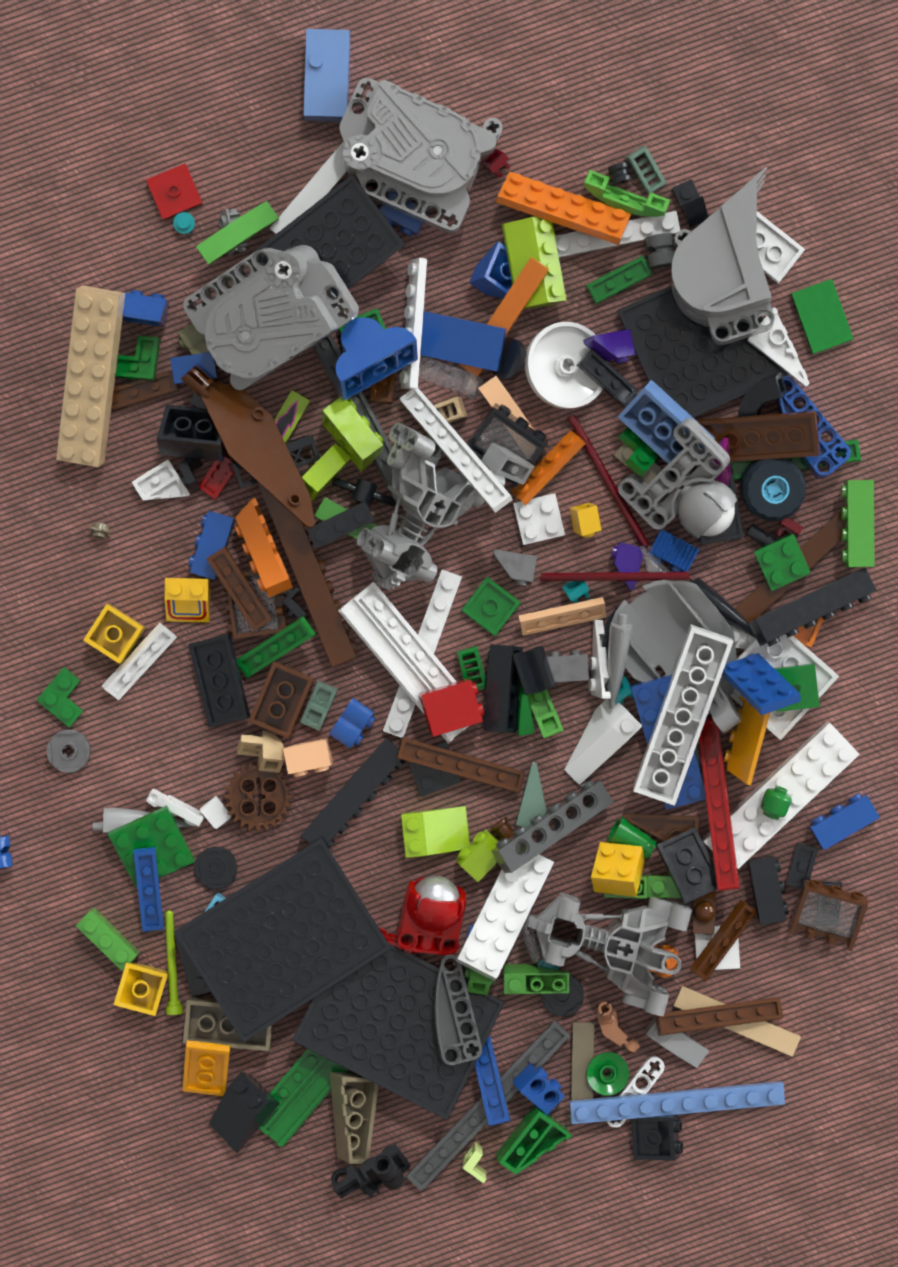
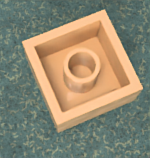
(308, 756)

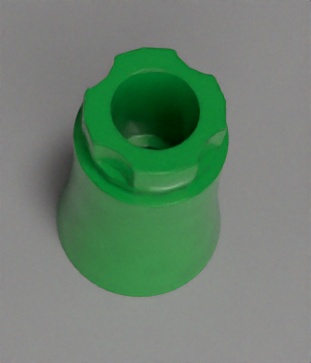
(627, 834)

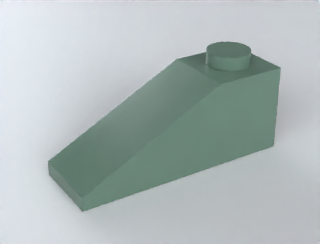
(532, 799)

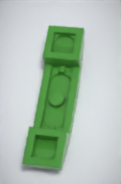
(621, 199)
(545, 714)

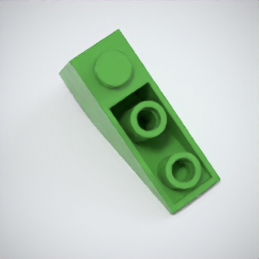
(534, 980)

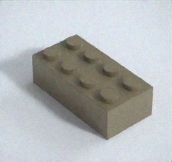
(209, 1024)

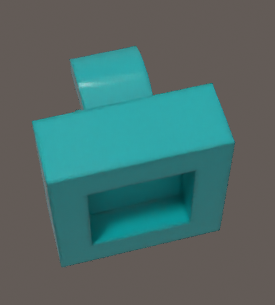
(576, 589)
(624, 691)

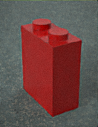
(451, 707)

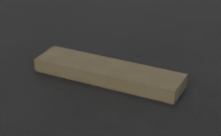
(581, 1056)

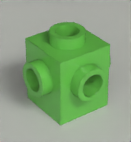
(476, 982)

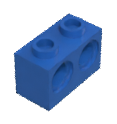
(536, 1091)

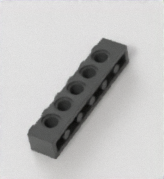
(598, 800)

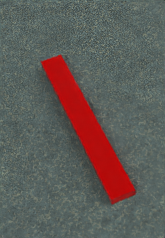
(718, 807)

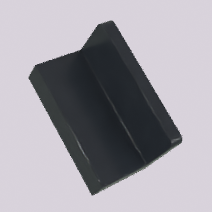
(534, 670)

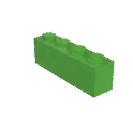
(859, 523)

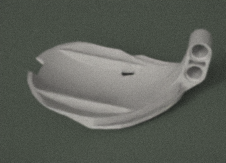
(659, 630)

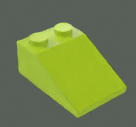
(435, 831)

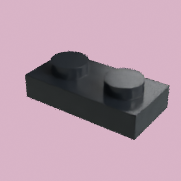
(801, 864)

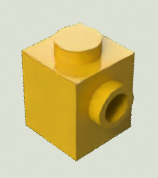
(585, 519)

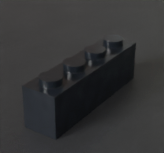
(502, 690)

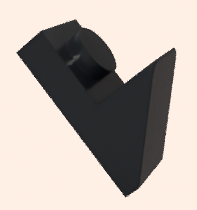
(690, 203)

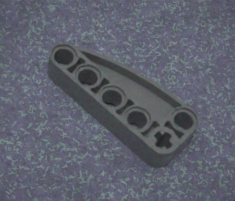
(449, 1021)

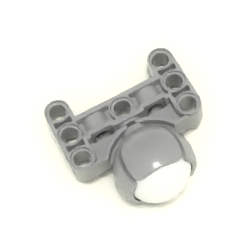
(702, 503)

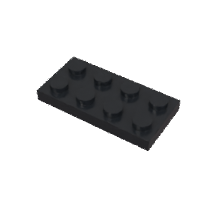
(219, 680)

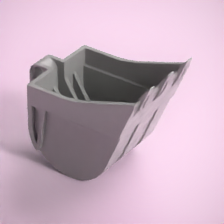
(720, 270)

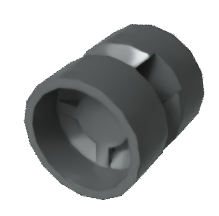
(660, 250)

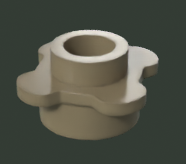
(99, 531)

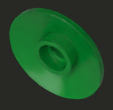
(615, 1080)

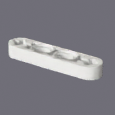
(632, 1089)

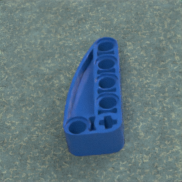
(827, 450)

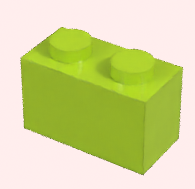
(478, 857)

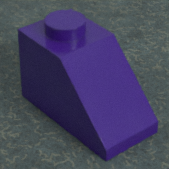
(612, 346)
(627, 559)

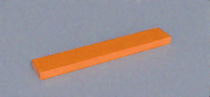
(515, 300)

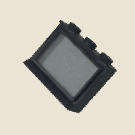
(509, 432)

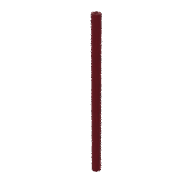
(608, 481)
(616, 576)

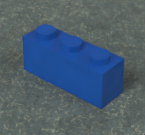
(214, 537)
(843, 821)

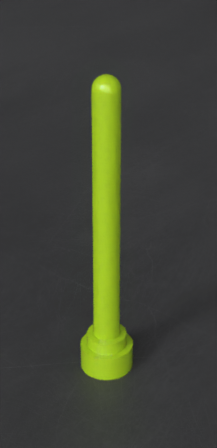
(174, 1005)

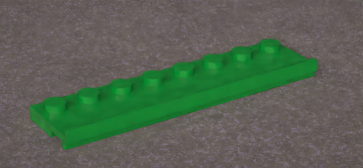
(299, 1095)

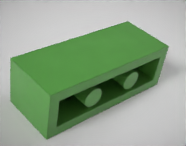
(107, 938)

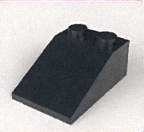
(242, 1110)

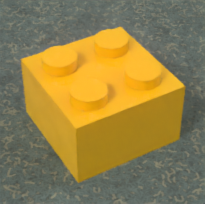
(114, 633)
(618, 869)

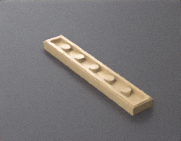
(761, 1031)

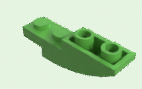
(653, 886)

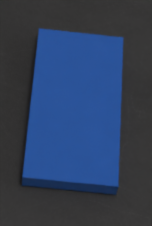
(462, 341)

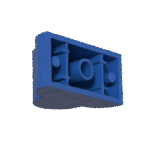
(371, 354)

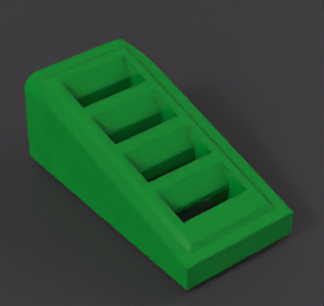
(474, 650)
(524, 721)

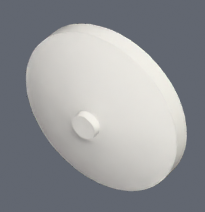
(553, 368)

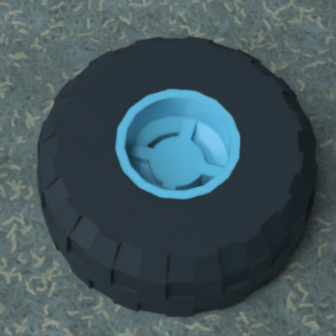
(773, 488)

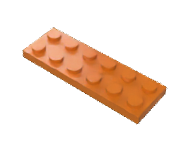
(563, 208)

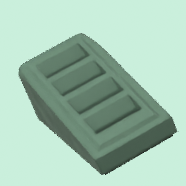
(639, 173)

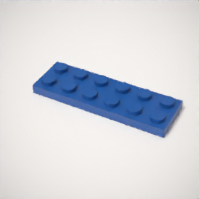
(649, 699)

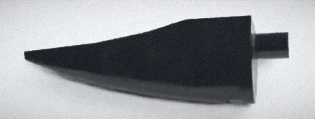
(730, 614)

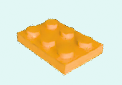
(206, 1068)

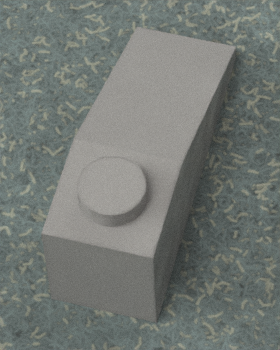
(679, 1044)

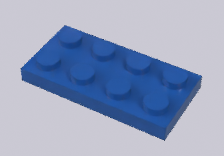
(760, 684)

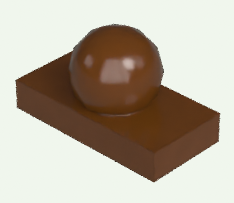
(704, 914)

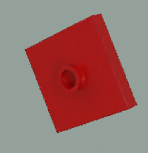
(174, 191)

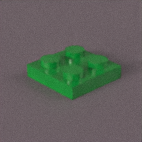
(781, 562)

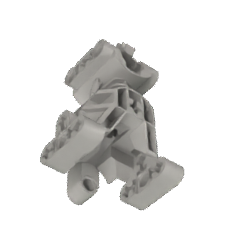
(427, 498)
(625, 944)

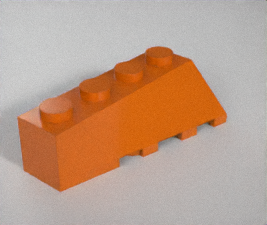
(262, 549)

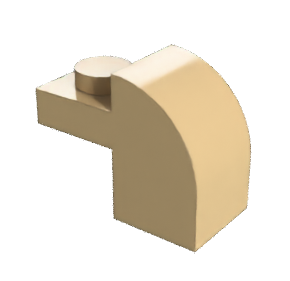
(267, 749)

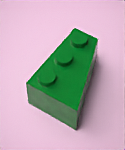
(531, 1139)

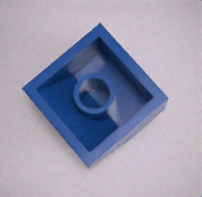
(145, 309)

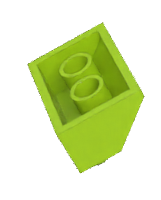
(352, 432)

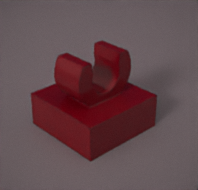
(495, 162)
(789, 526)

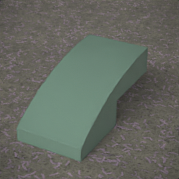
(319, 705)

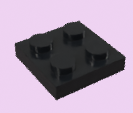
(432, 780)

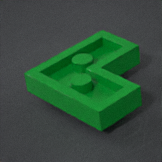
(144, 363)
(643, 454)
(56, 697)

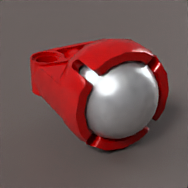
(431, 915)

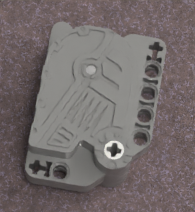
(414, 151)
(270, 312)

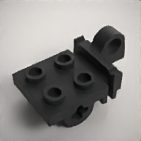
(382, 1169)

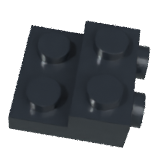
(657, 1138)

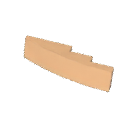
(495, 392)

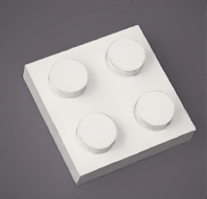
(539, 519)

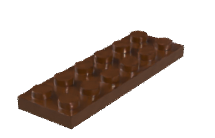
(767, 435)

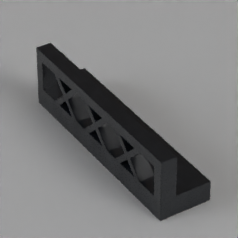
(292, 445)

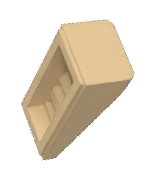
(448, 403)

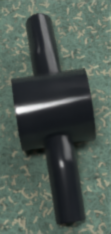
(364, 491)

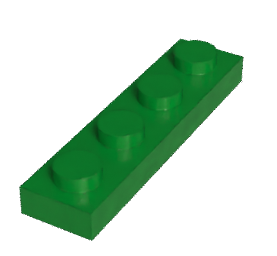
(275, 647)

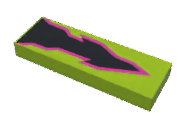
(291, 414)

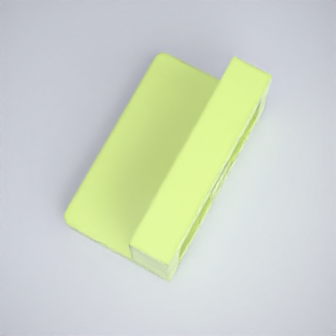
(470, 1162)

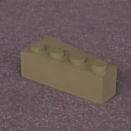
(354, 1115)

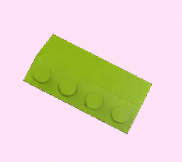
(535, 239)

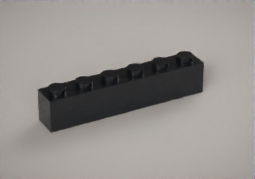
(813, 606)
(354, 793)

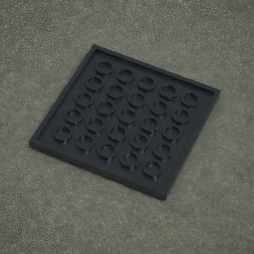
(686, 359)

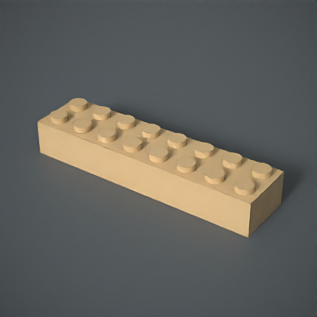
(90, 376)

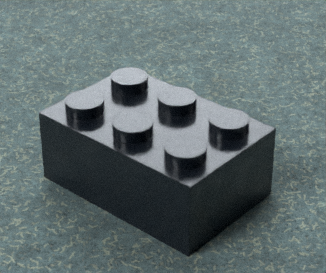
(189, 434)

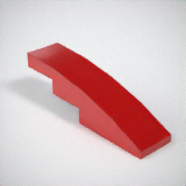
(217, 477)

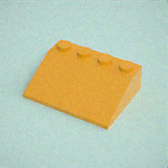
(746, 743)

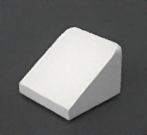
(215, 812)

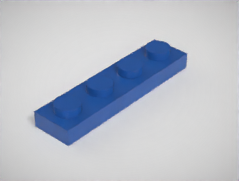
(148, 889)
(491, 1086)

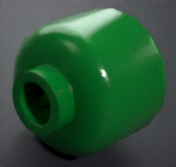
(775, 802)

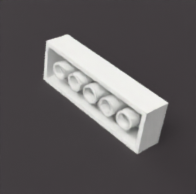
(503, 916)

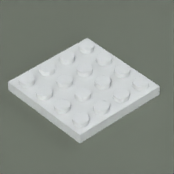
(788, 653)

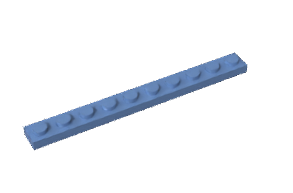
(677, 1102)

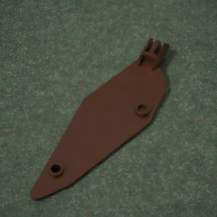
(253, 441)

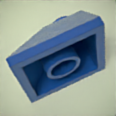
(493, 273)

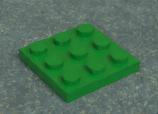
(152, 830)

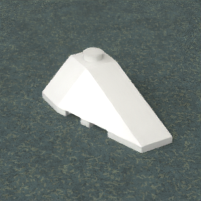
(601, 739)

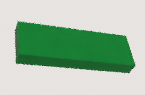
(619, 279)

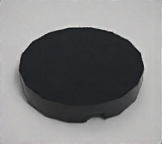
(511, 360)
(215, 867)
(565, 1003)

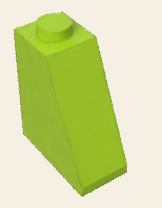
(325, 470)

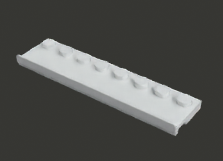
(396, 645)

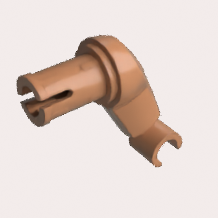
(609, 1025)

